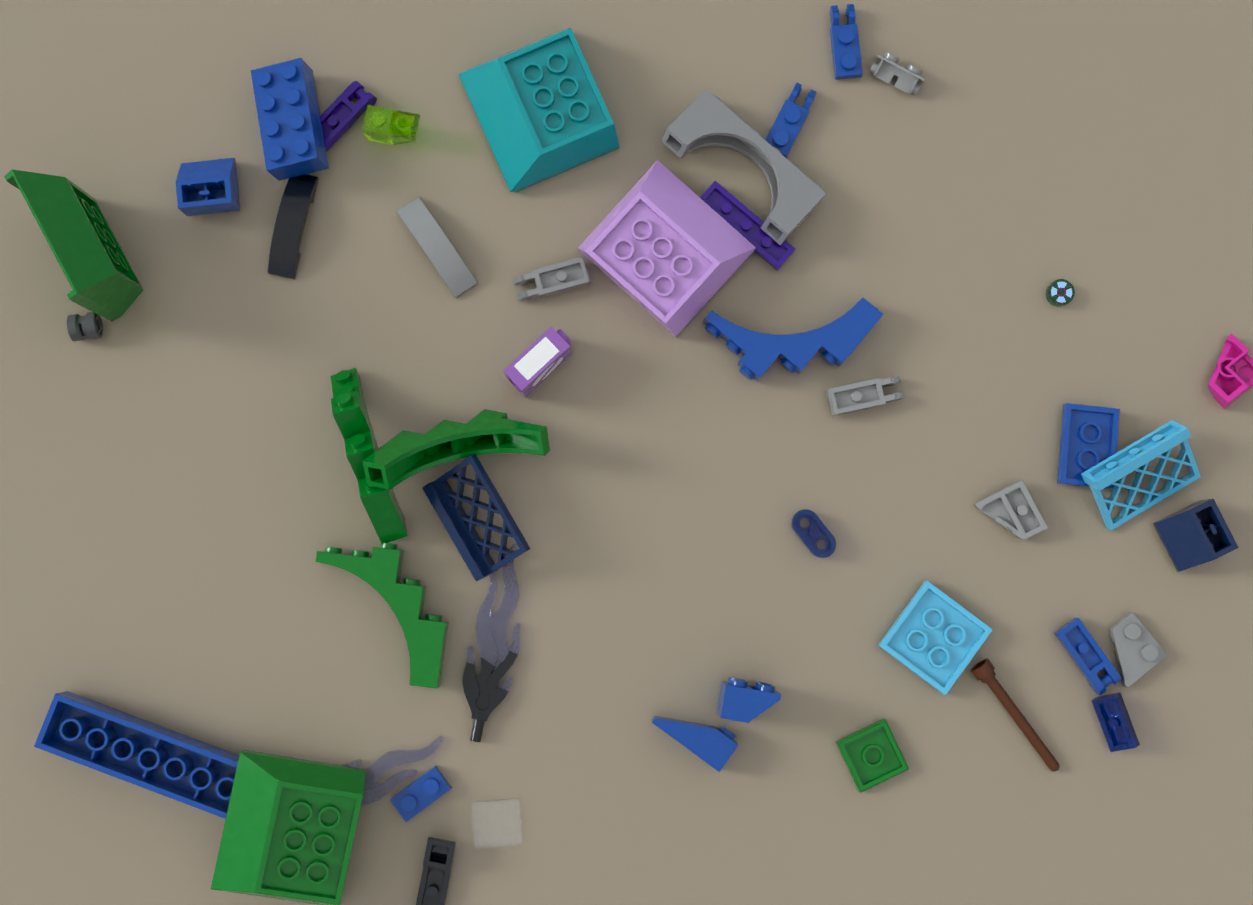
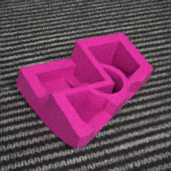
(1232, 373)

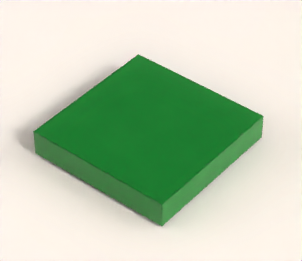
(872, 755)

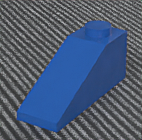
(703, 740)

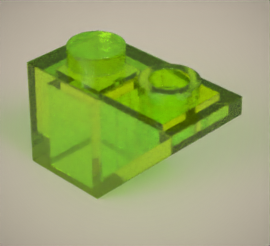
(390, 125)

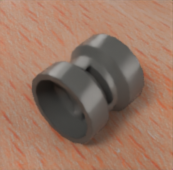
(84, 326)

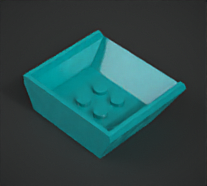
(540, 110)

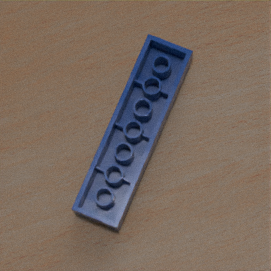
(139, 752)

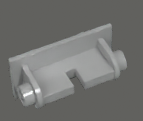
(907, 76)

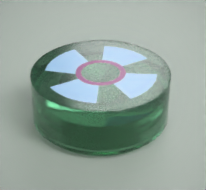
(1060, 293)

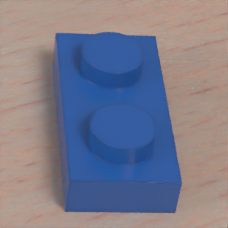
(420, 793)

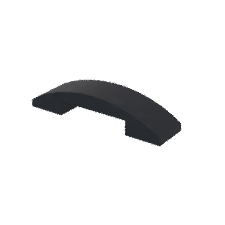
(290, 225)
(436, 872)

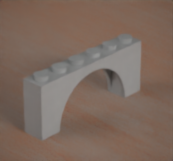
(714, 124)

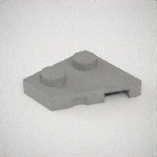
(1014, 510)
(1134, 648)

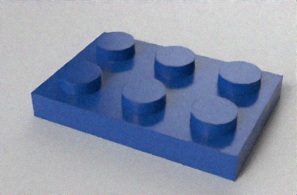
(1087, 439)

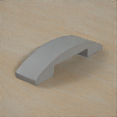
(437, 247)

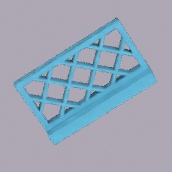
(1136, 458)

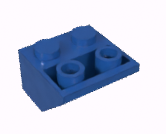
(207, 187)
(745, 702)

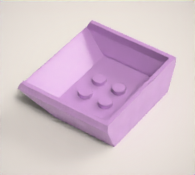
(666, 248)

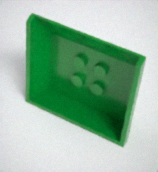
(80, 243)
(289, 829)

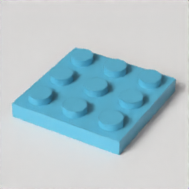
(935, 637)

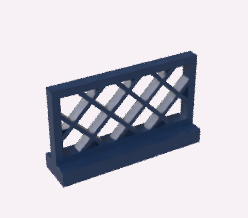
(462, 527)

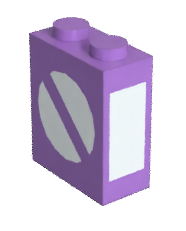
(539, 361)

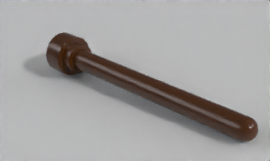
(985, 672)

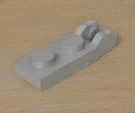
(554, 278)
(862, 395)

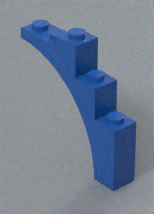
(760, 350)

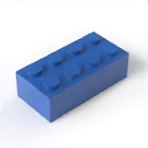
(289, 119)

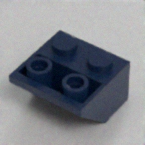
(1195, 535)

